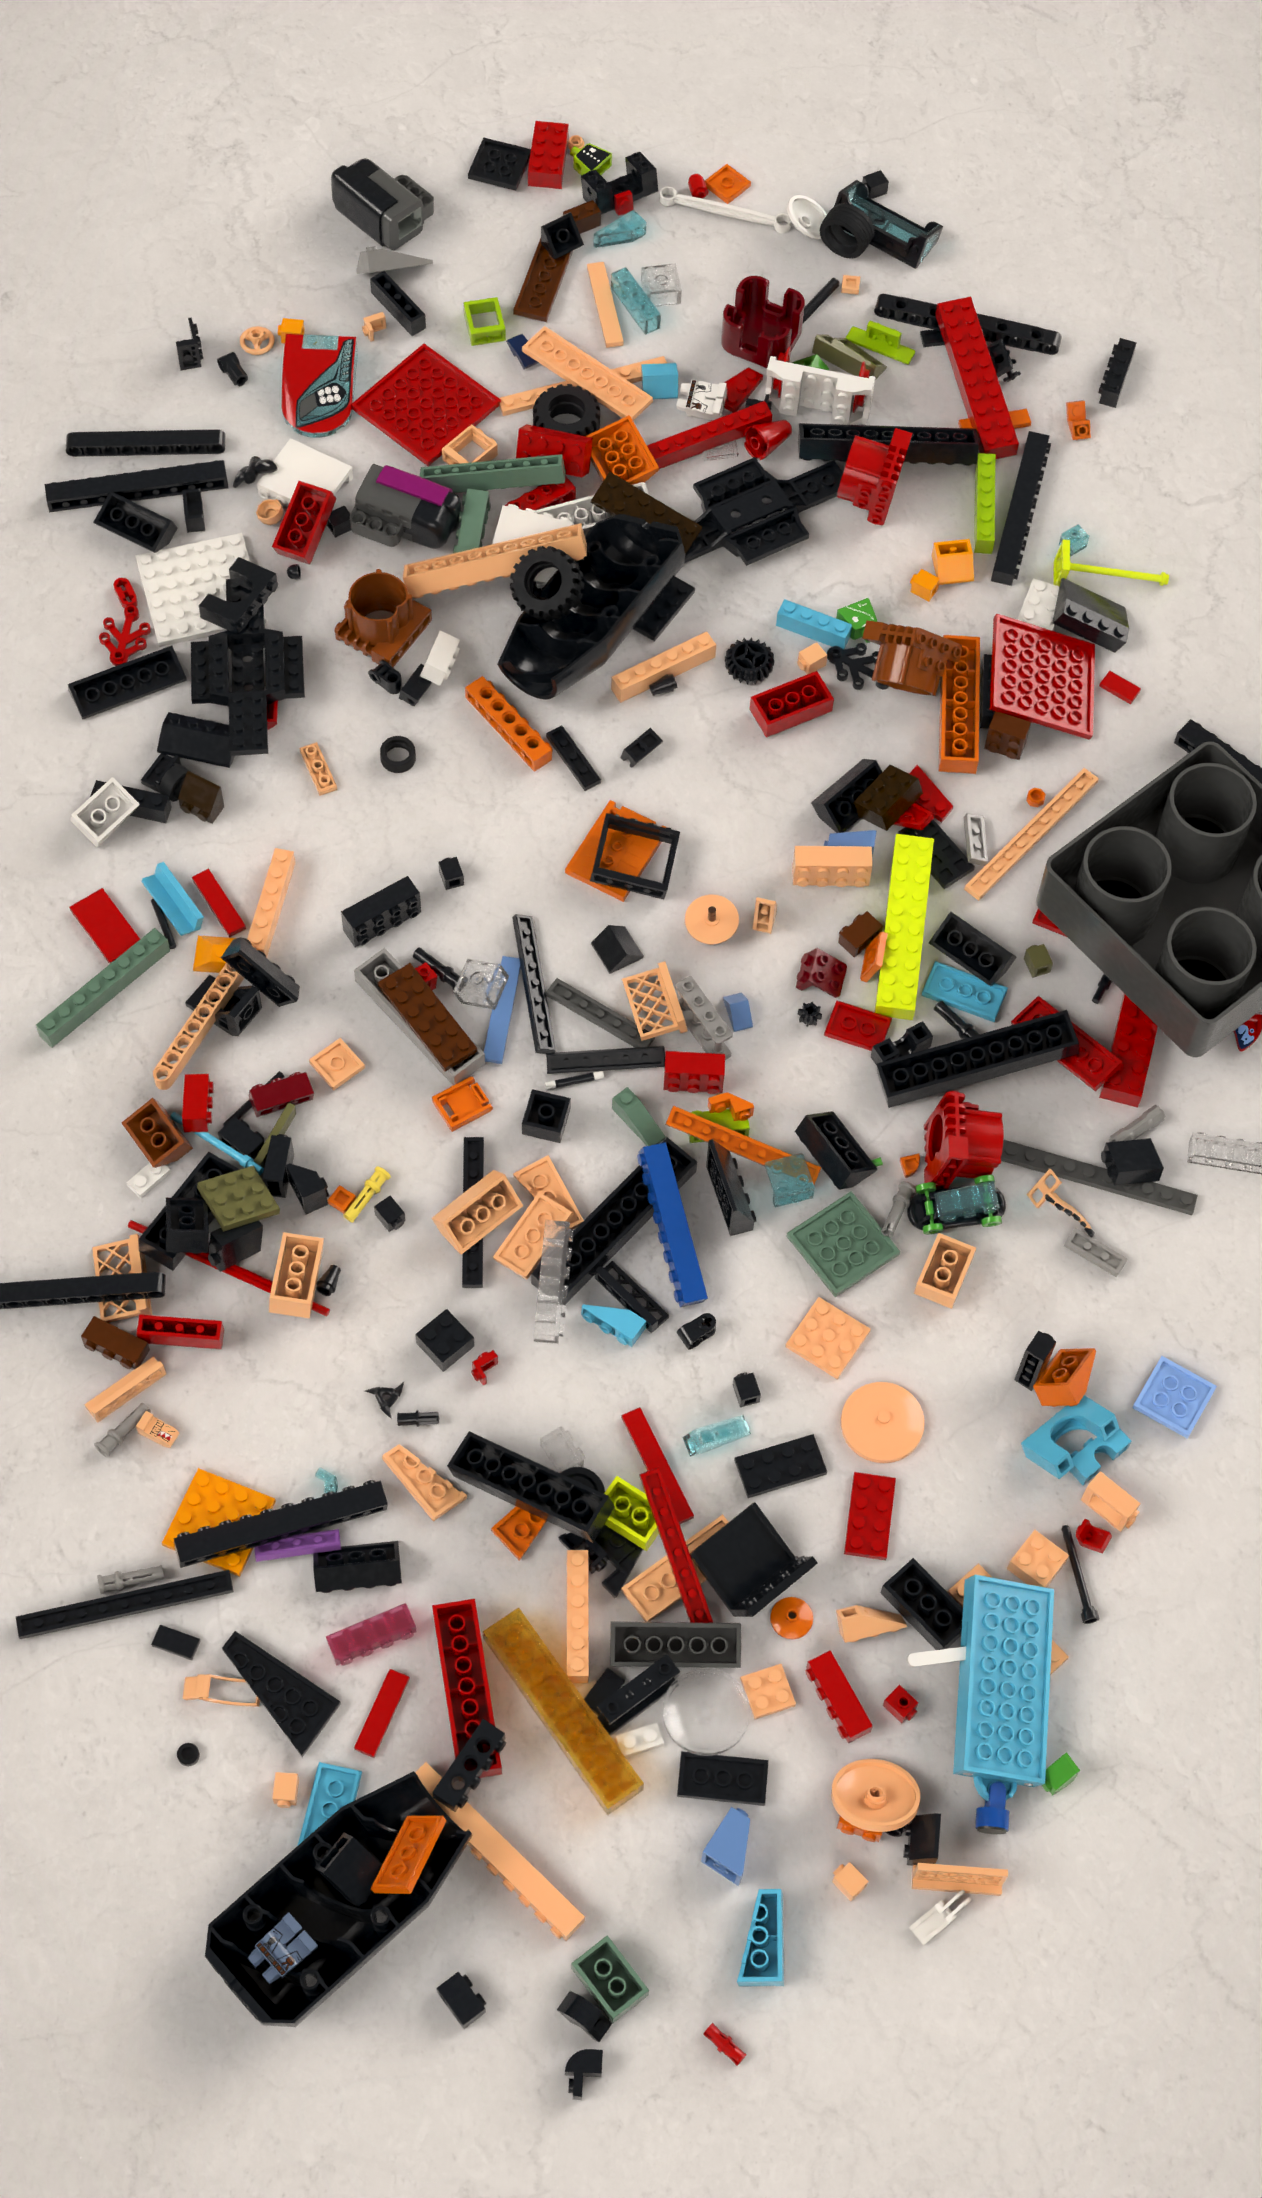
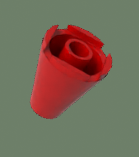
(766, 437)

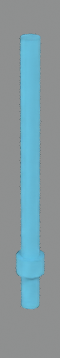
(244, 1160)

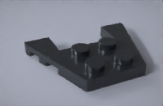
(620, 1552)

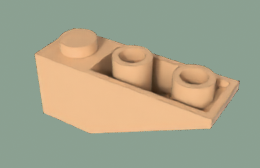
(863, 1622)

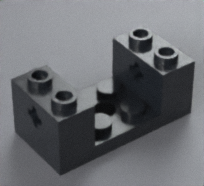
(640, 180)

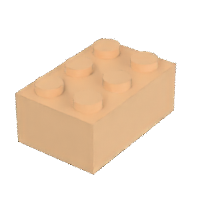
(945, 1270)

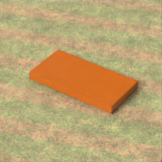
(408, 1854)

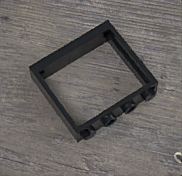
(630, 882)

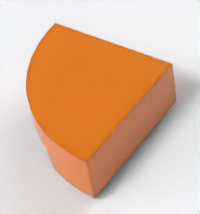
(910, 1164)

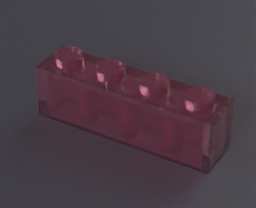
(371, 1634)

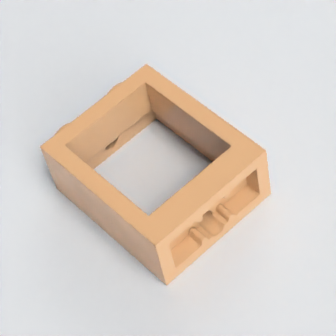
(450, 451)
(1111, 1502)

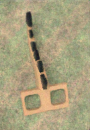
(1055, 1200)

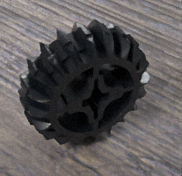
(751, 655)

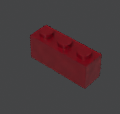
(280, 1092)

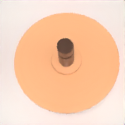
(711, 919)

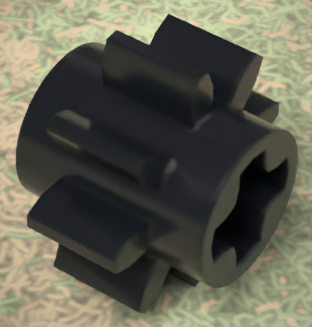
(807, 1009)

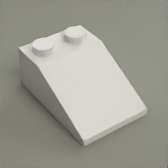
(104, 812)

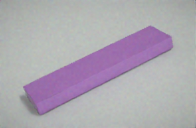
(299, 1545)

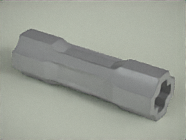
(1147, 1120)

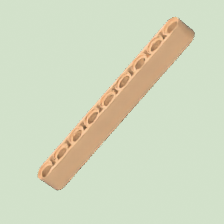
(199, 1023)

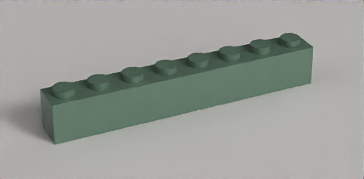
(498, 473)
(103, 987)

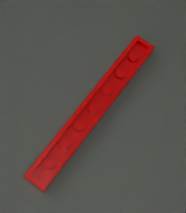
(675, 1546)

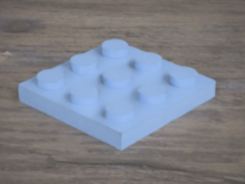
(1174, 1397)

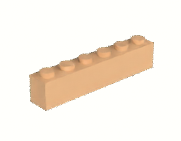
(673, 661)
(271, 900)
(577, 1616)

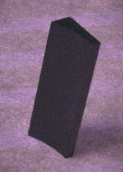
(126, 682)

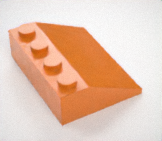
(623, 452)

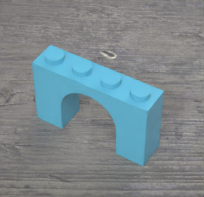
(1086, 1415)

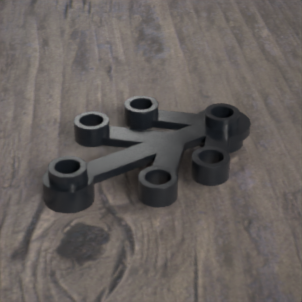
(854, 664)

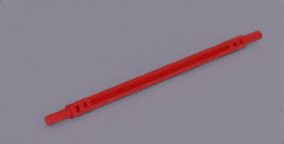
(235, 1271)

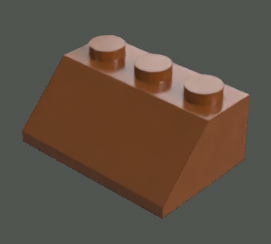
(156, 1134)

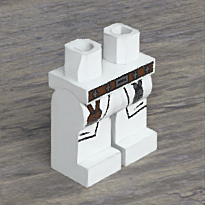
(703, 399)

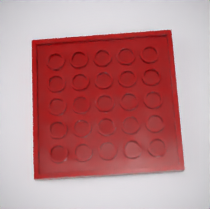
(425, 404)
(1042, 676)

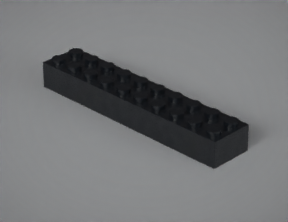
(926, 445)
(977, 1058)
(615, 1222)

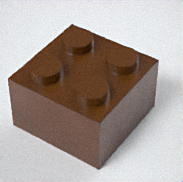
(1007, 735)

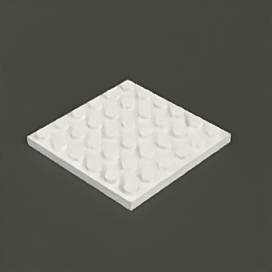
(181, 578)

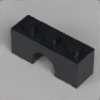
(914, 1040)

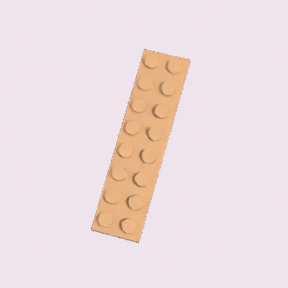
(587, 373)

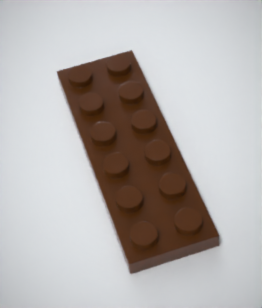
(541, 285)
(427, 1017)

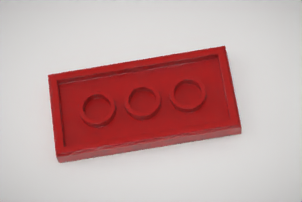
(104, 924)

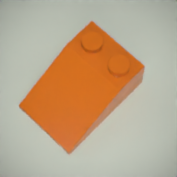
(1065, 1377)

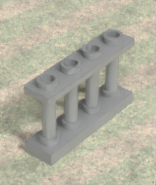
(703, 1018)

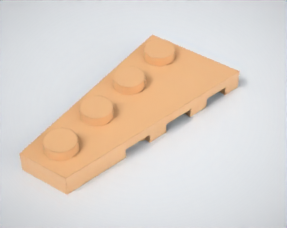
(544, 1178)
(423, 1483)

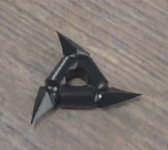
(386, 1404)

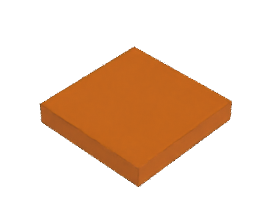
(727, 183)
(873, 956)

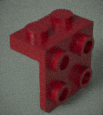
(821, 971)

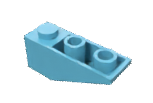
(619, 1322)

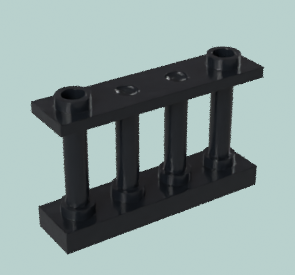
(637, 1695)

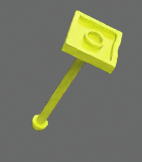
(1063, 565)

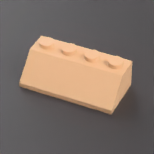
(477, 1211)

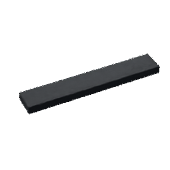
(605, 1059)

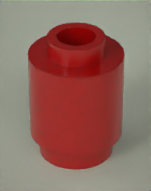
(697, 186)

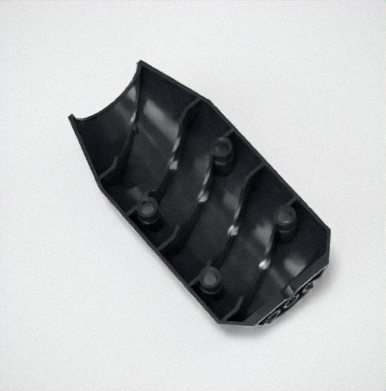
(623, 576)
(344, 1933)

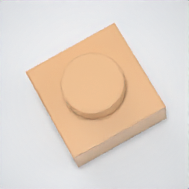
(850, 284)

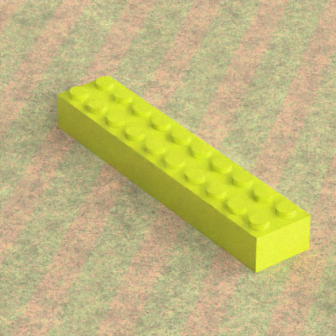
(904, 926)

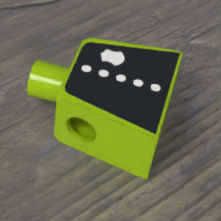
(590, 159)

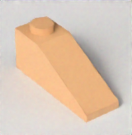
(764, 915)

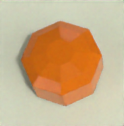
(1035, 797)

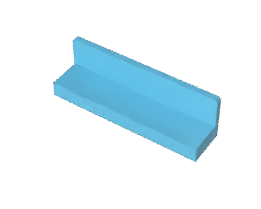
(173, 900)

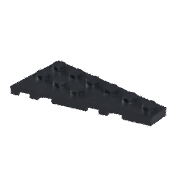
(290, 1698)

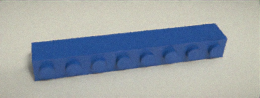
(672, 1225)

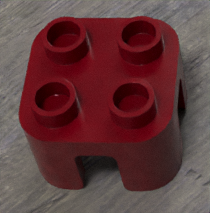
(758, 327)

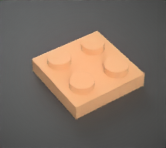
(337, 1064)
(768, 1691)

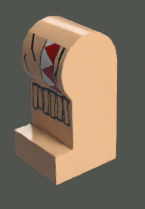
(156, 1430)

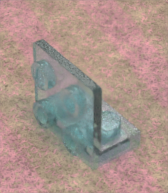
(790, 1180)

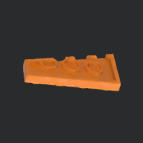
(518, 1530)

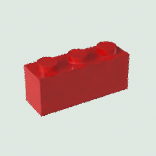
(197, 1103)

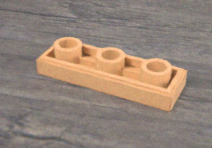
(318, 769)

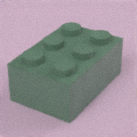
(610, 1979)

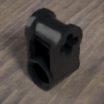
(386, 677)
(694, 1332)

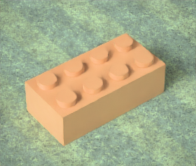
(832, 866)
(296, 1275)

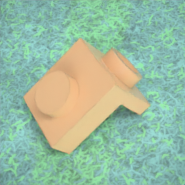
(373, 324)

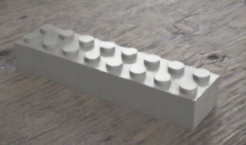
(380, 967)

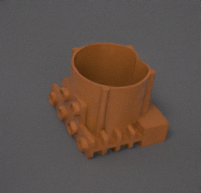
(382, 638)
(910, 656)

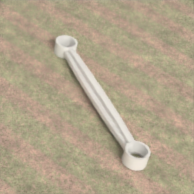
(725, 209)

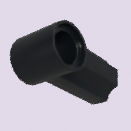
(231, 366)

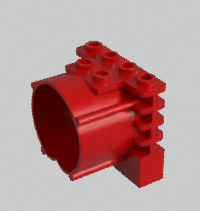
(873, 474)
(961, 1141)

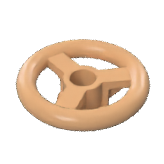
(256, 336)

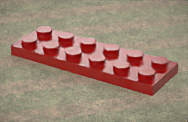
(1093, 1063)

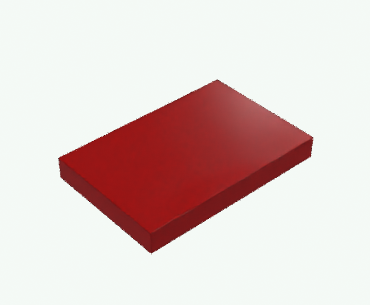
(857, 1026)

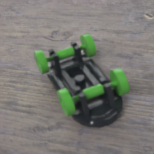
(924, 1213)

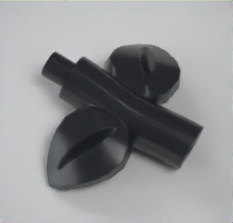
(255, 467)

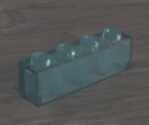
(635, 300)

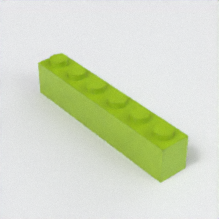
(984, 504)

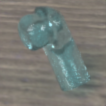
(329, 1479)

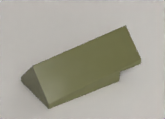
(846, 355)

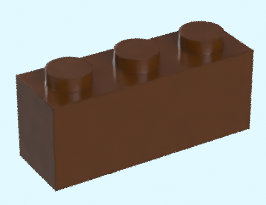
(115, 1343)

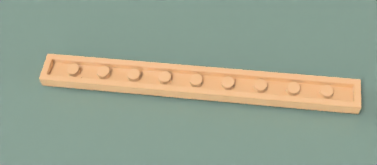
(526, 400)
(1031, 833)

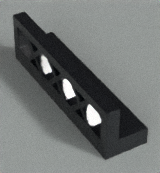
(628, 1299)

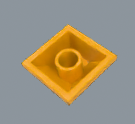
(209, 953)

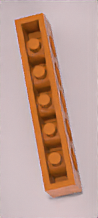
(534, 757)

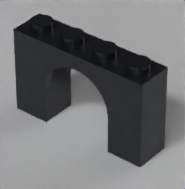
(236, 615)

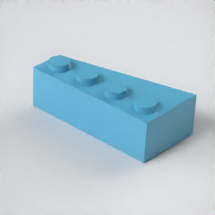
(764, 1948)

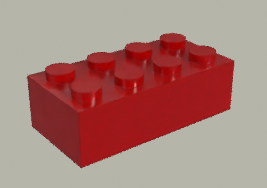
(548, 154)
(540, 441)
(304, 522)
(791, 704)

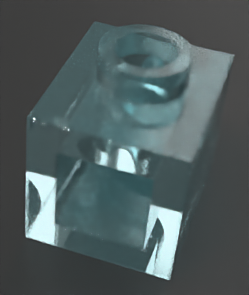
(1077, 537)

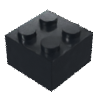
(546, 1116)
(444, 1340)

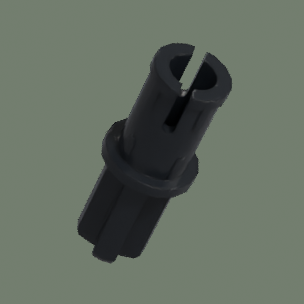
(418, 1418)

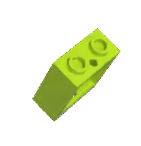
(478, 335)

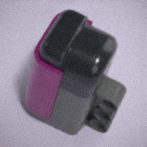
(404, 507)

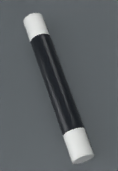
(574, 1080)

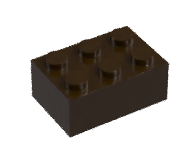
(888, 797)

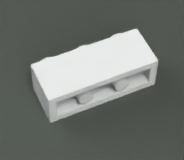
(441, 658)

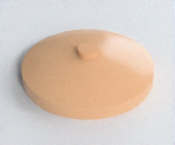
(882, 1422)
(875, 1795)

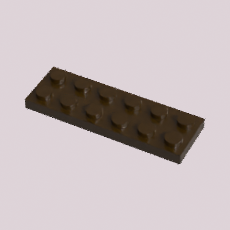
(621, 497)

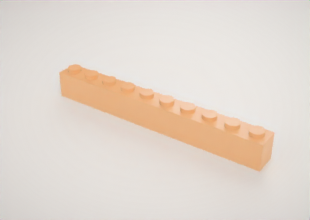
(510, 1865)

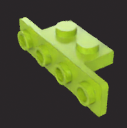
(881, 340)

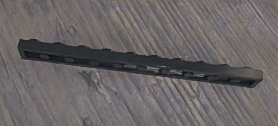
(124, 1604)

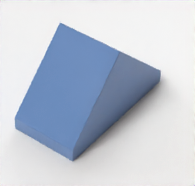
(738, 1011)

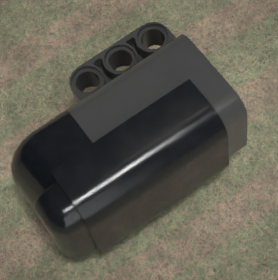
(381, 205)

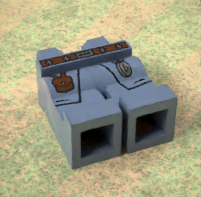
(276, 1952)

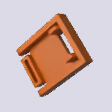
(464, 1101)

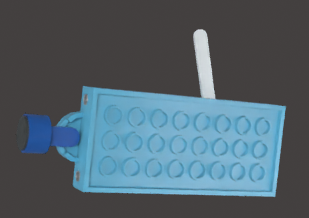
(1001, 1691)

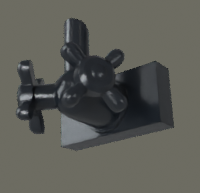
(1002, 360)

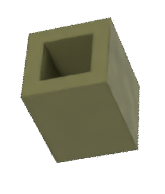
(1038, 960)

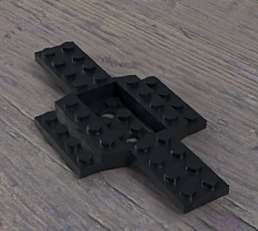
(742, 491)
(247, 708)

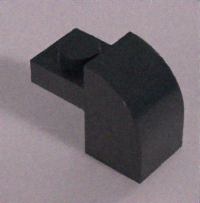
(585, 2015)
(583, 2063)

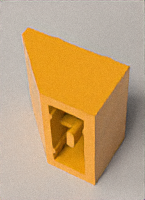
(953, 561)

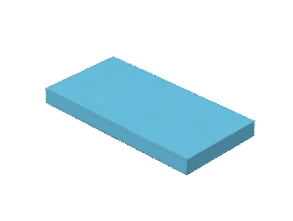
(964, 991)
(331, 1790)

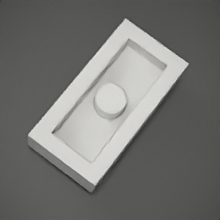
(147, 1179)
(640, 1740)

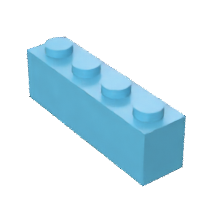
(813, 624)

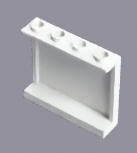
(304, 464)
(520, 523)

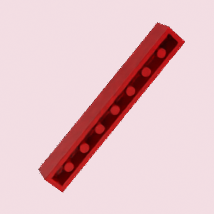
(708, 435)

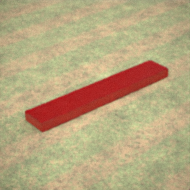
(653, 1458)

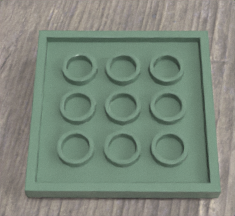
(843, 1244)

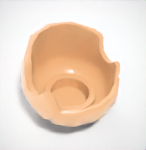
(270, 511)

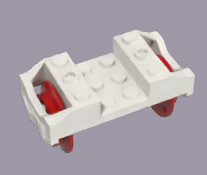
(819, 390)

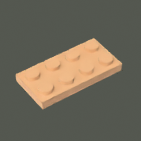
(524, 1244)

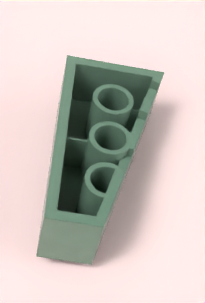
(472, 518)

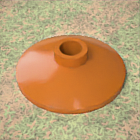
(788, 1627)

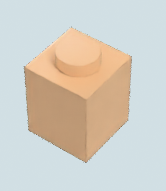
(812, 658)
(285, 1789)
(849, 1880)

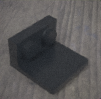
(188, 350)

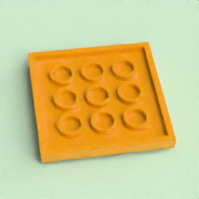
(210, 1502)

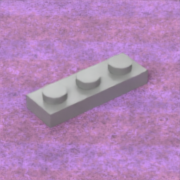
(975, 839)
(1095, 1252)

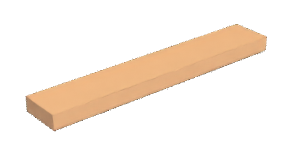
(605, 304)

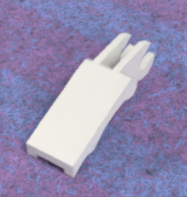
(937, 1919)

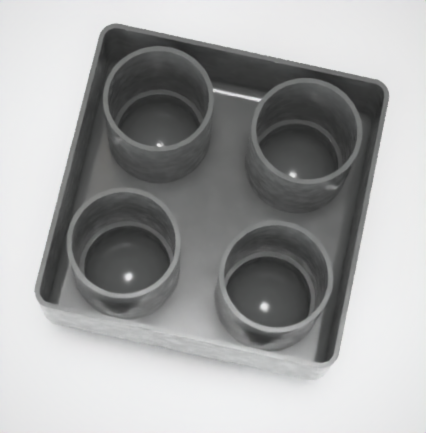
(1172, 897)

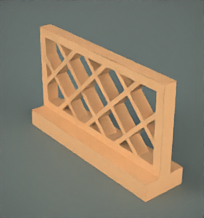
(671, 1002)
(138, 1265)
(958, 1878)

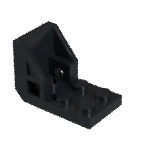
(239, 1010)

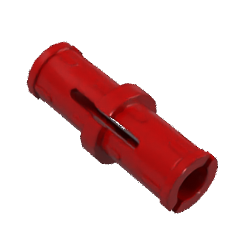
(724, 2044)

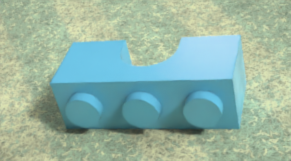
(1084, 1461)

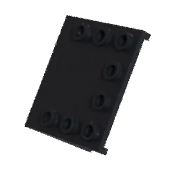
(749, 1563)

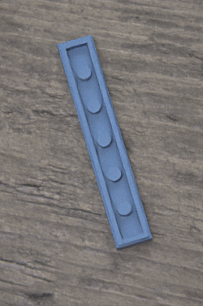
(501, 1016)

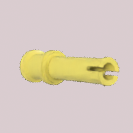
(373, 1188)

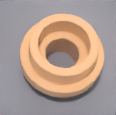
(575, 141)

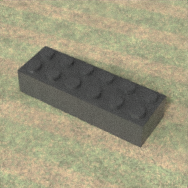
(684, 1642)

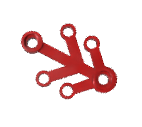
(125, 637)

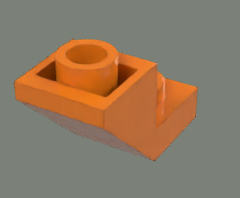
(1077, 421)
(738, 1107)

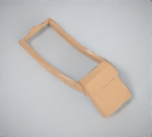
(198, 1688)

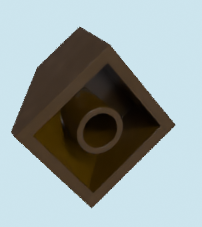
(201, 798)

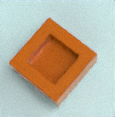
(341, 1199)

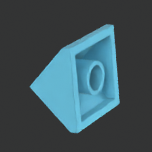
(660, 380)

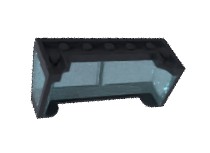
(896, 234)

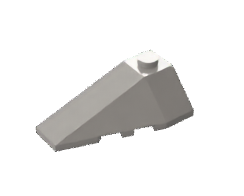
(381, 260)

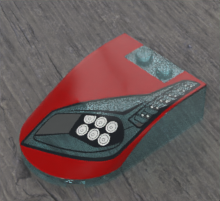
(318, 383)

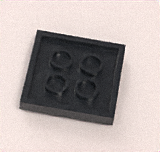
(499, 164)

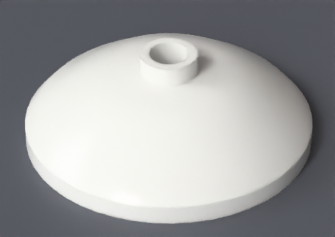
(806, 215)

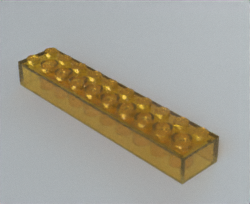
(563, 1711)

